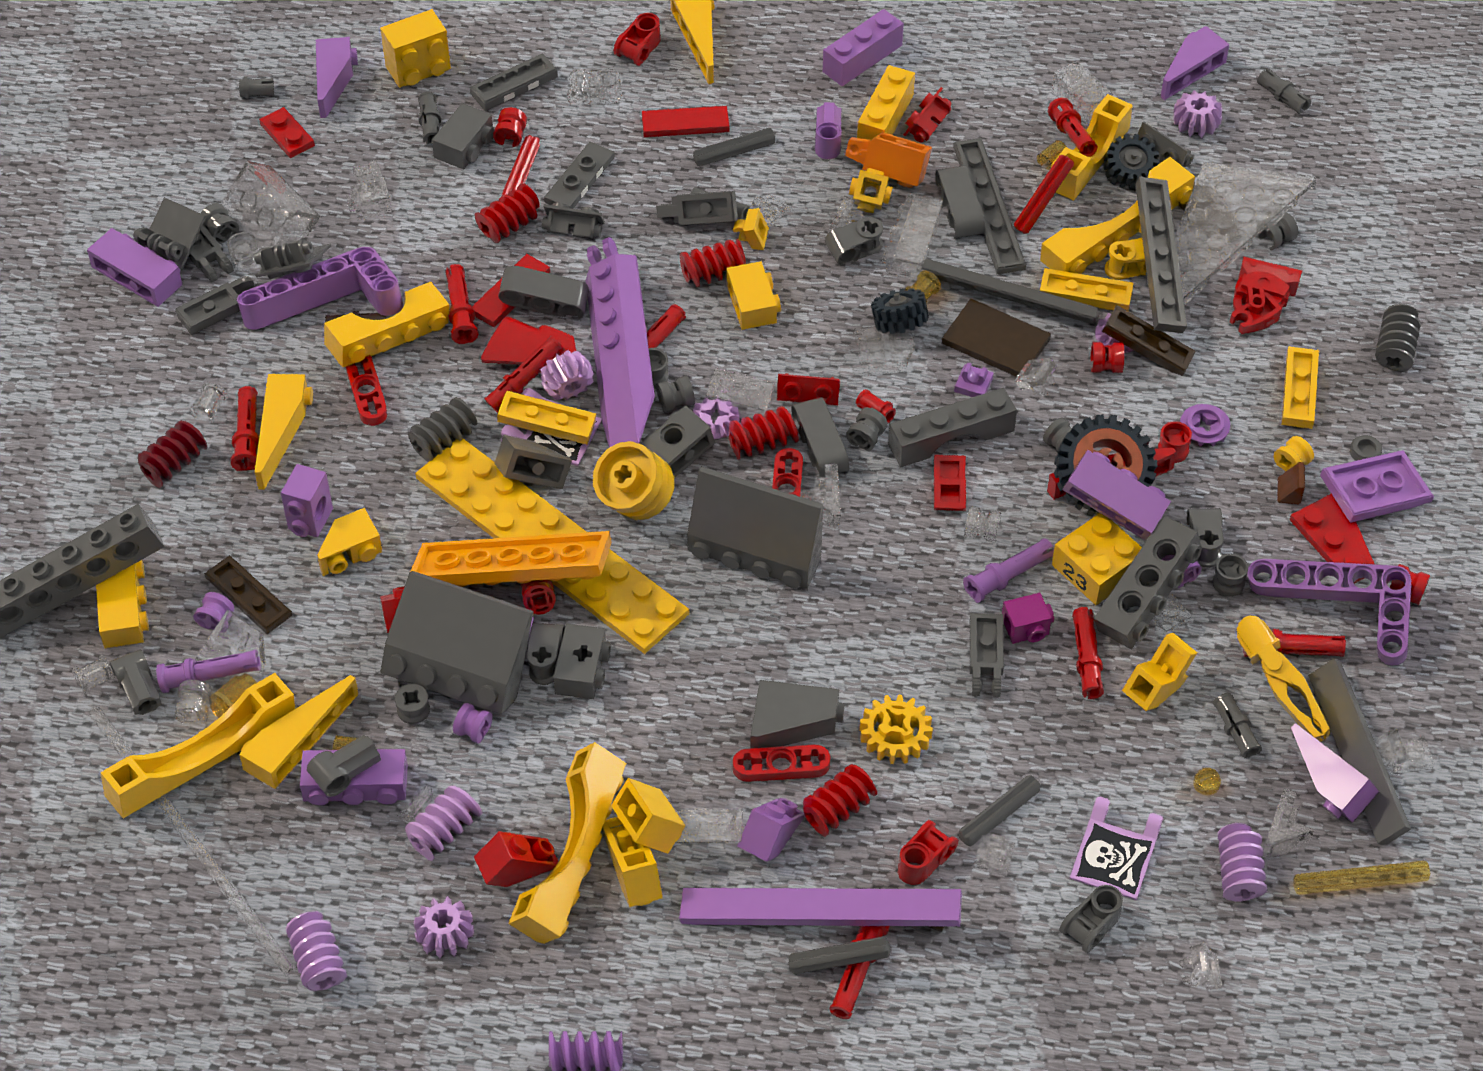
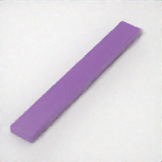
(821, 907)

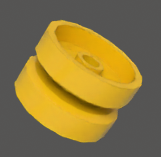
(633, 480)

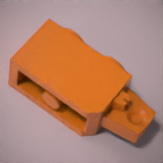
(893, 155)

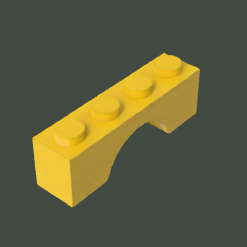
(1107, 123)
(354, 338)

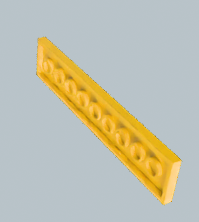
(508, 508)

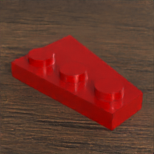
(1332, 533)

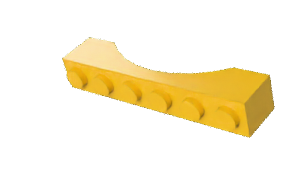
(1078, 247)
(147, 777)
(591, 788)

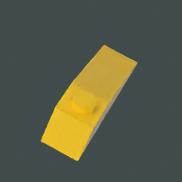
(695, 22)
(282, 415)
(281, 744)

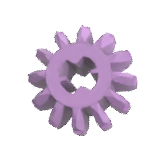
(1197, 113)
(566, 375)
(457, 928)

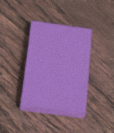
(1376, 486)

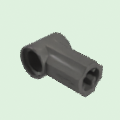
(135, 679)
(336, 769)

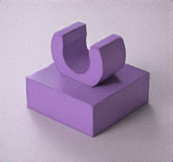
(973, 381)

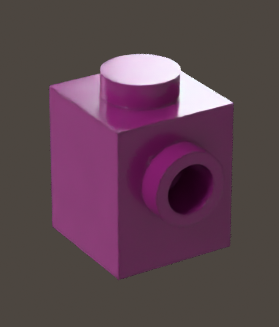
(1027, 618)

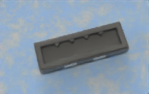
(513, 82)
(580, 175)

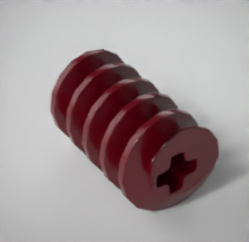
(169, 451)

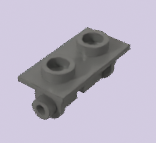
(1165, 145)
(562, 216)

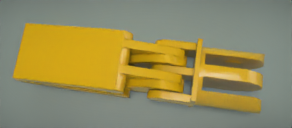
(1261, 645)

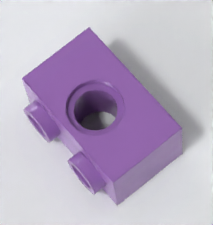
(306, 501)

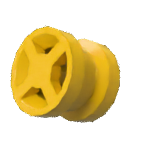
(1295, 451)

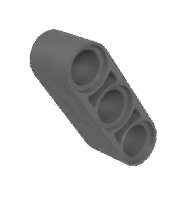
(961, 201)
(543, 292)
(820, 435)

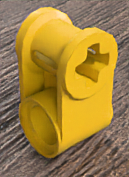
(1130, 256)

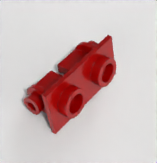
(920, 123)
(805, 388)

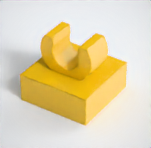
(752, 229)

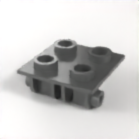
(171, 232)
(290, 256)

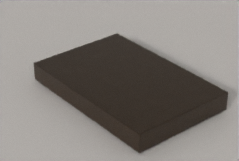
(995, 337)

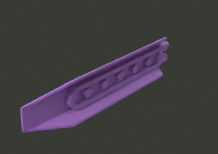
(619, 343)

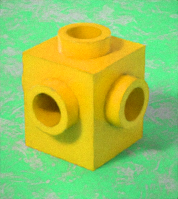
(870, 179)

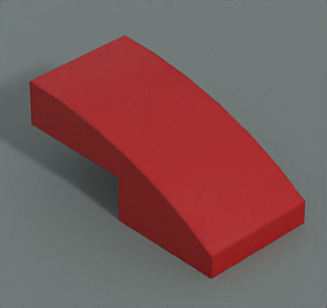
(949, 482)

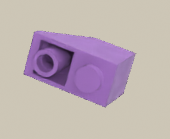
(770, 828)

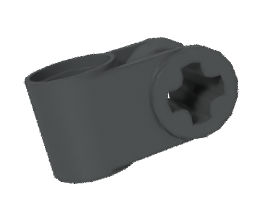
(853, 241)
(1209, 528)
(544, 651)
(1089, 922)

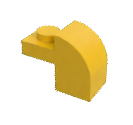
(1163, 675)

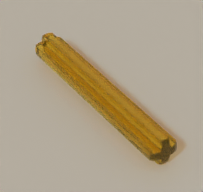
(1361, 877)

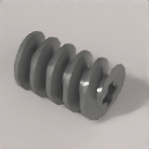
(1398, 337)
(440, 427)

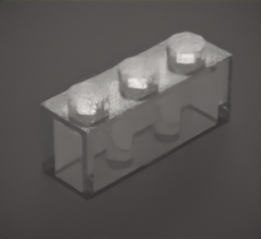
(912, 236)

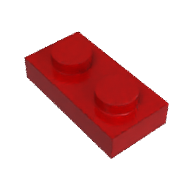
(287, 132)

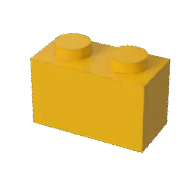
(752, 295)
(648, 816)

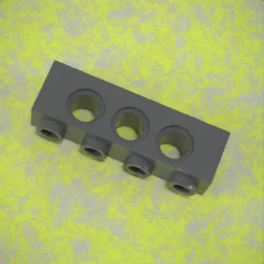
(1166, 539)

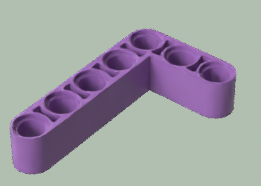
(323, 283)
(1344, 590)

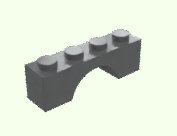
(922, 434)

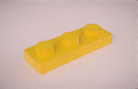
(1087, 289)
(1300, 387)
(546, 417)

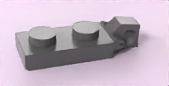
(701, 208)

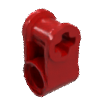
(639, 38)
(928, 849)

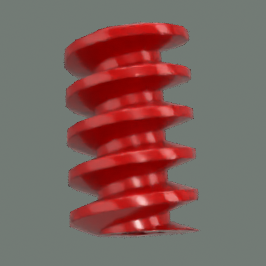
(508, 212)
(711, 261)
(761, 431)
(837, 797)

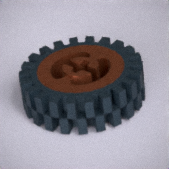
(1109, 434)

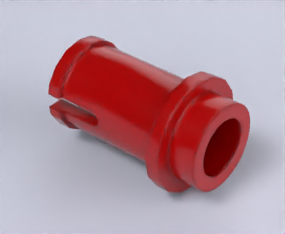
(869, 400)

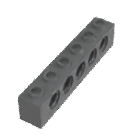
(76, 567)

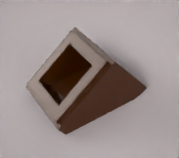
(1292, 485)

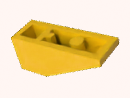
(633, 865)

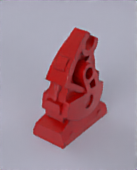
(1264, 292)

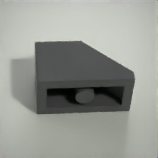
(532, 462)

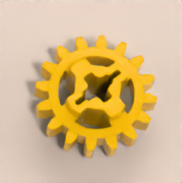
(896, 729)

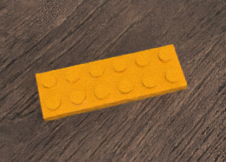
(515, 558)

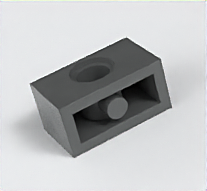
(694, 439)

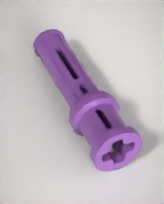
(997, 575)
(173, 675)

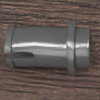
(256, 87)

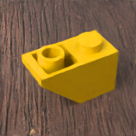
(352, 534)

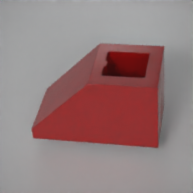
(514, 858)

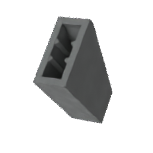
(793, 713)

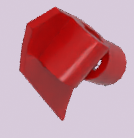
(516, 341)

